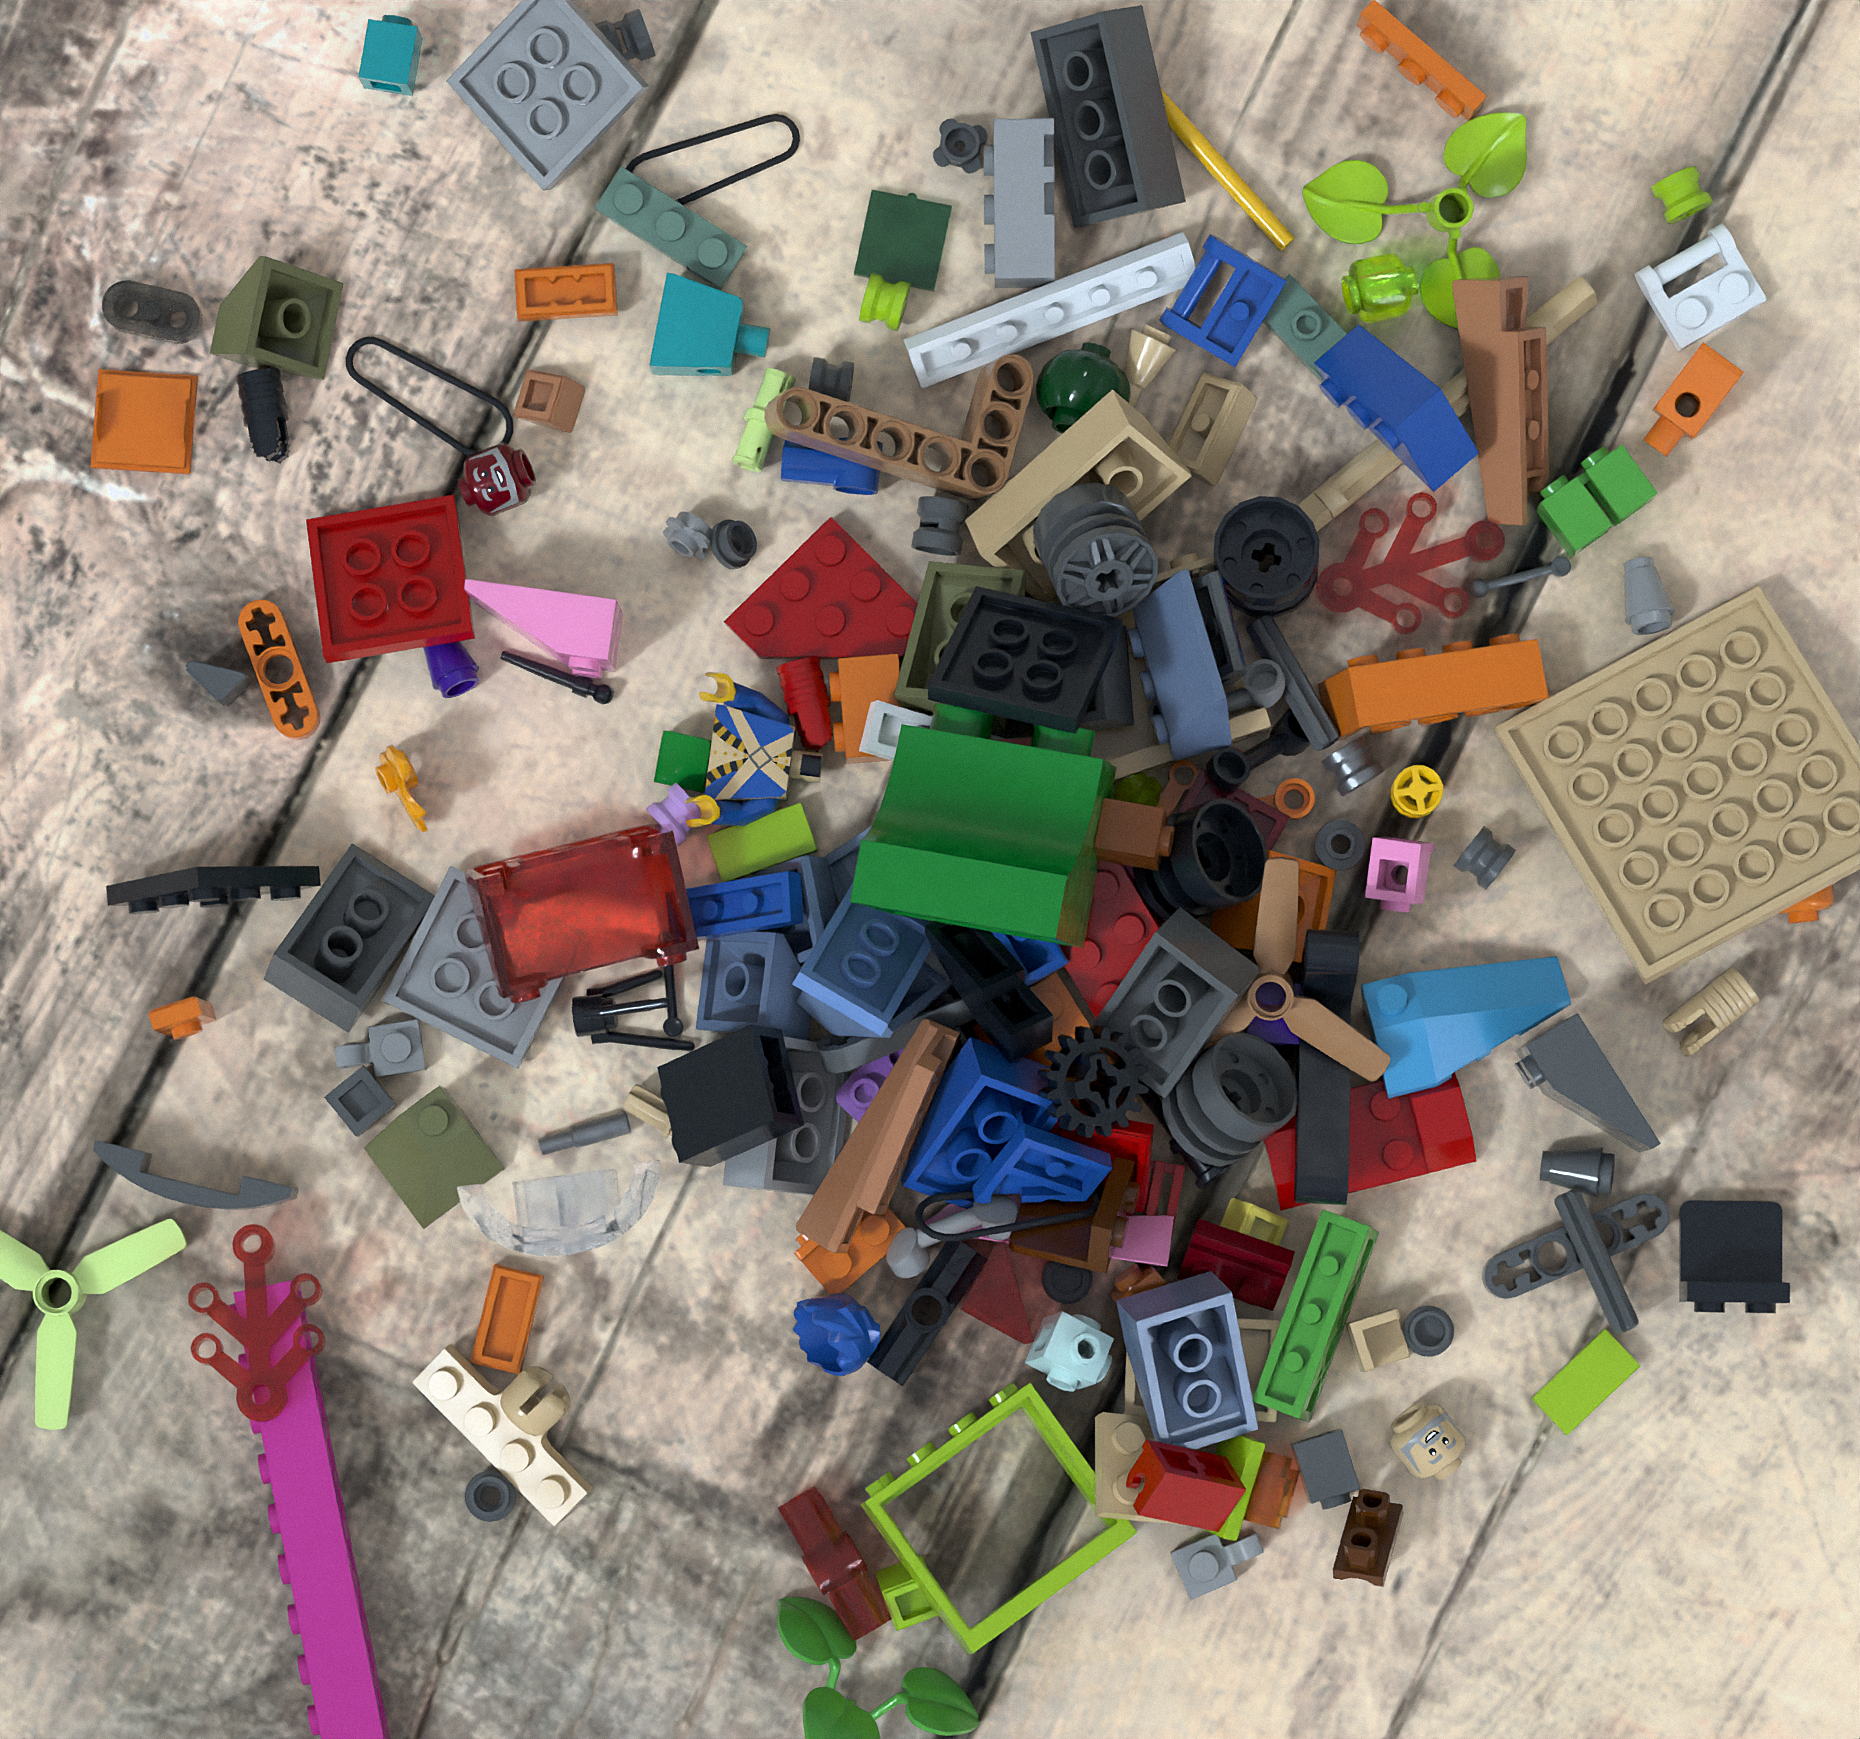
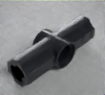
(906, 1338)

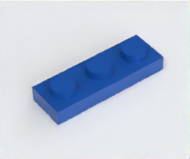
(746, 905)

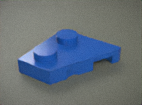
(1043, 1168)

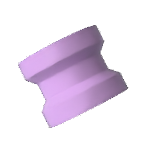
(674, 812)

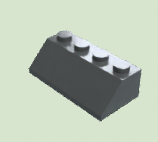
(1108, 116)

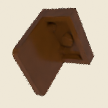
(1087, 1240)

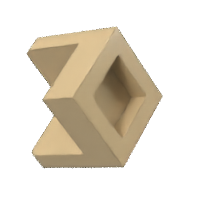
(1378, 1340)

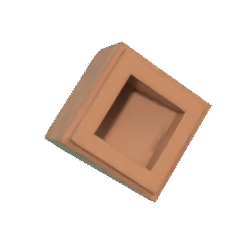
(549, 400)

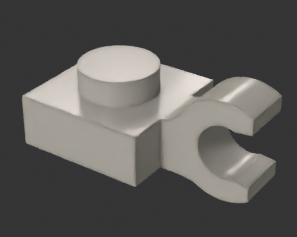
(392, 1050)
(1208, 1564)

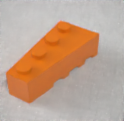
(1434, 686)

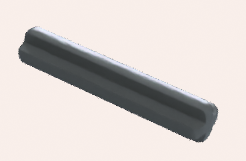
(1298, 689)
(1596, 1261)

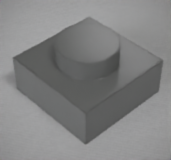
(360, 1101)

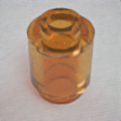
(1272, 1491)

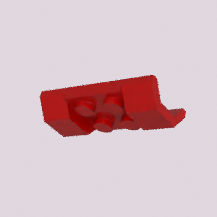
(1387, 1138)

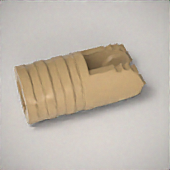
(1719, 1003)

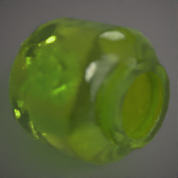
(1379, 288)

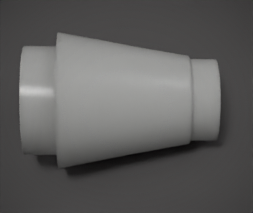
(1646, 599)

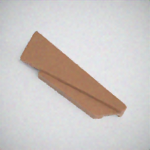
(1506, 391)
(881, 1143)

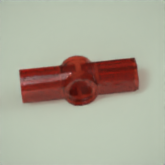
(834, 1563)

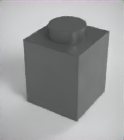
(1326, 1469)

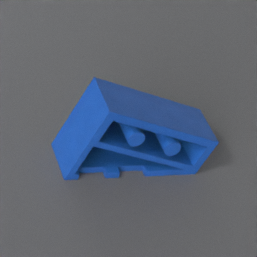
(1396, 406)

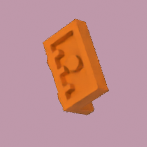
(869, 1245)

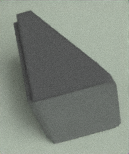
(220, 682)

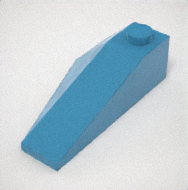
(1456, 1016)

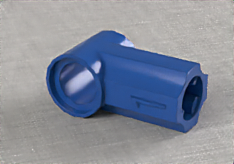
(815, 467)

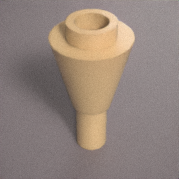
(1145, 358)

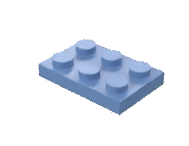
(865, 963)

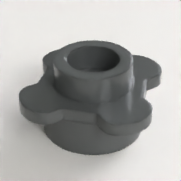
(955, 132)

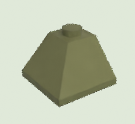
(279, 319)
(431, 1154)

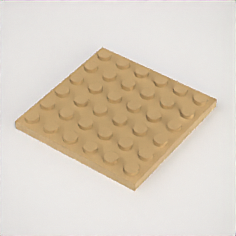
(1696, 783)

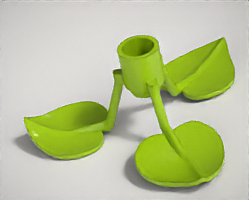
(1485, 154)

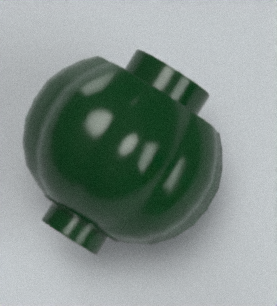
(1076, 382)

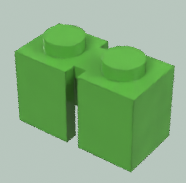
(1614, 484)

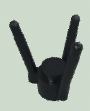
(597, 1013)

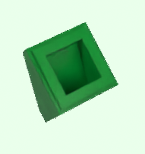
(683, 761)

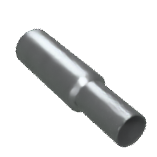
(586, 1133)

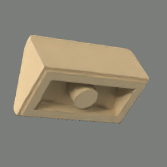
(1211, 426)

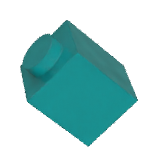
(390, 55)

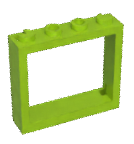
(929, 1458)

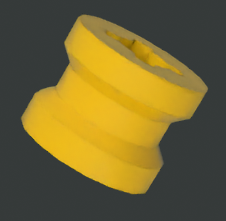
(1424, 788)

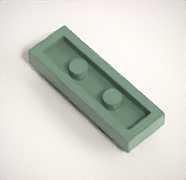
(671, 228)

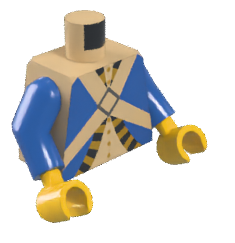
(749, 757)

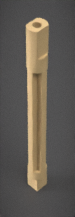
(1378, 461)

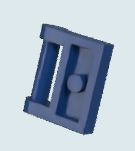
(1237, 310)

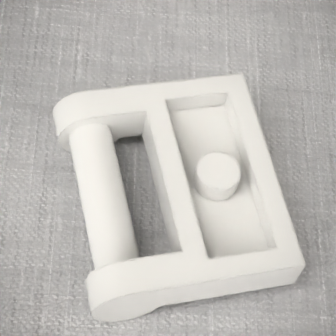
(1708, 302)

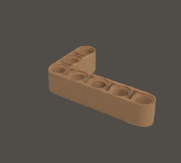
(911, 439)

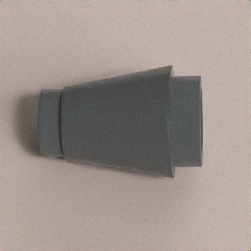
(1579, 1169)

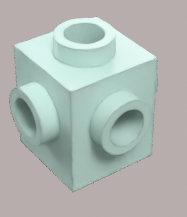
(1071, 1351)

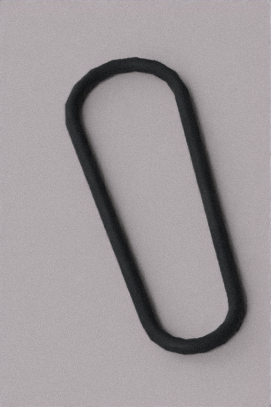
(720, 133)
(441, 374)
(996, 1229)

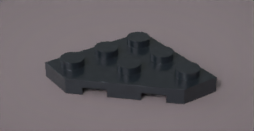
(212, 887)

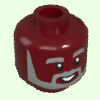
(497, 479)

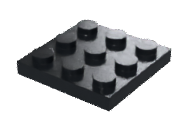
(1025, 659)

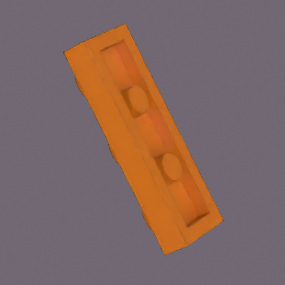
(1420, 62)

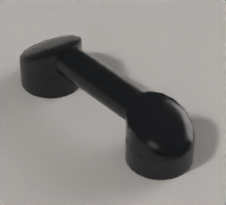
(1231, 768)

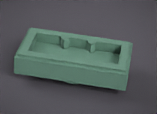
(1302, 324)

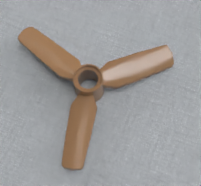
(1303, 1015)

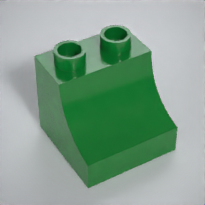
(987, 829)

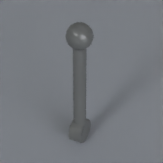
(1559, 567)

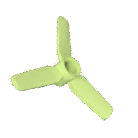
(95, 1274)

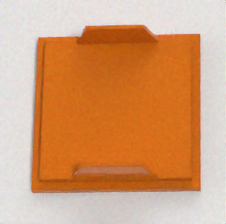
(144, 421)

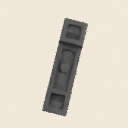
(135, 1165)

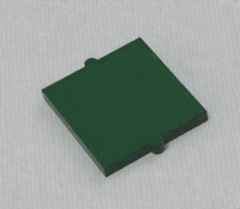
(903, 239)

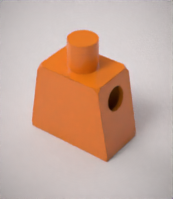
(1707, 380)

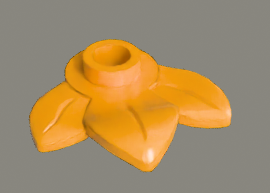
(398, 776)

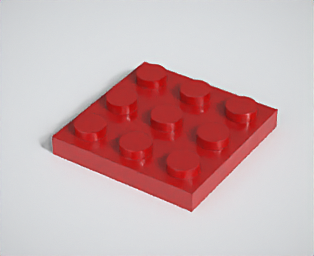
(390, 579)

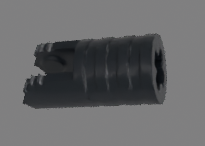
(265, 412)

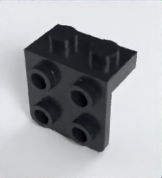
(1731, 1255)

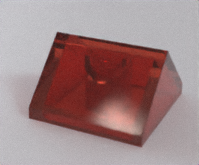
(997, 1298)

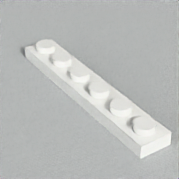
(1050, 310)

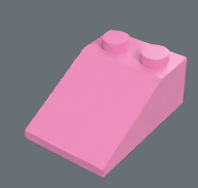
(567, 626)

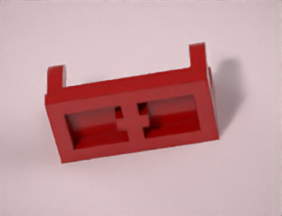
(1185, 1485)

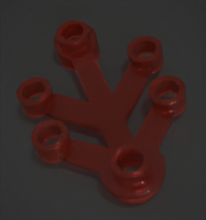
(1403, 569)
(259, 1331)

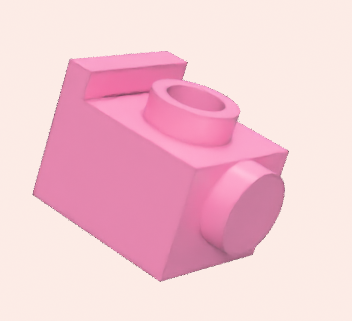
(1385, 859)

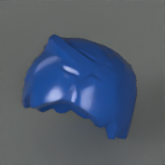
(836, 1333)

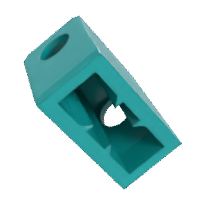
(702, 331)

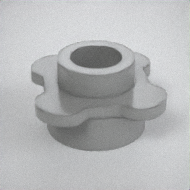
(688, 535)

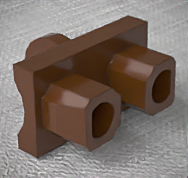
(1368, 1538)

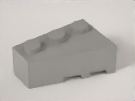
(1021, 203)

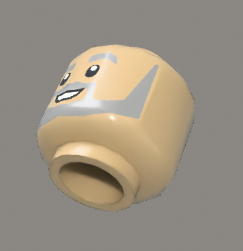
(1427, 1441)

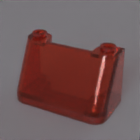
(582, 908)

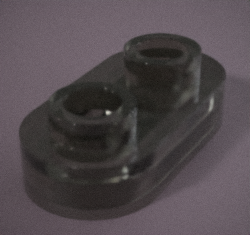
(153, 313)

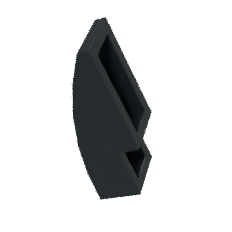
(992, 988)

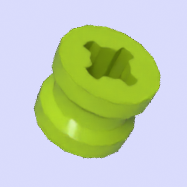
(1681, 195)
(884, 301)

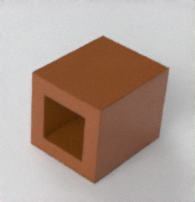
(1133, 834)

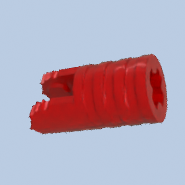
(807, 700)

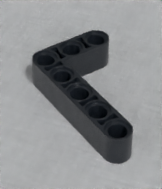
(1323, 1084)

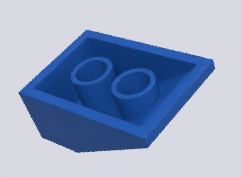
(973, 1118)

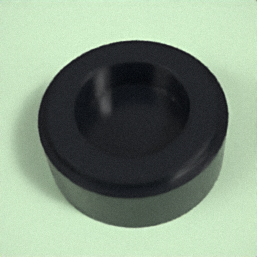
(1066, 1282)

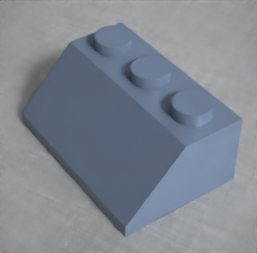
(1180, 670)

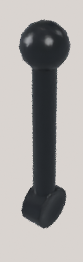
(673, 1025)

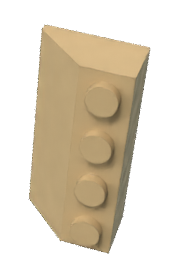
(1105, 446)

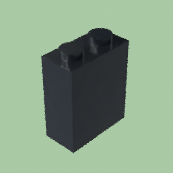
(730, 1096)

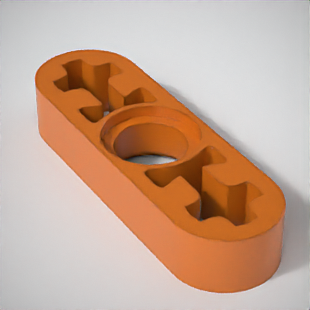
(278, 631)

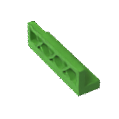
(1315, 1315)

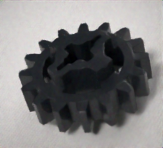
(1081, 1063)

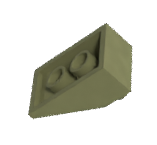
(938, 611)

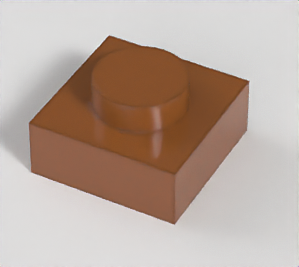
(1136, 1280)

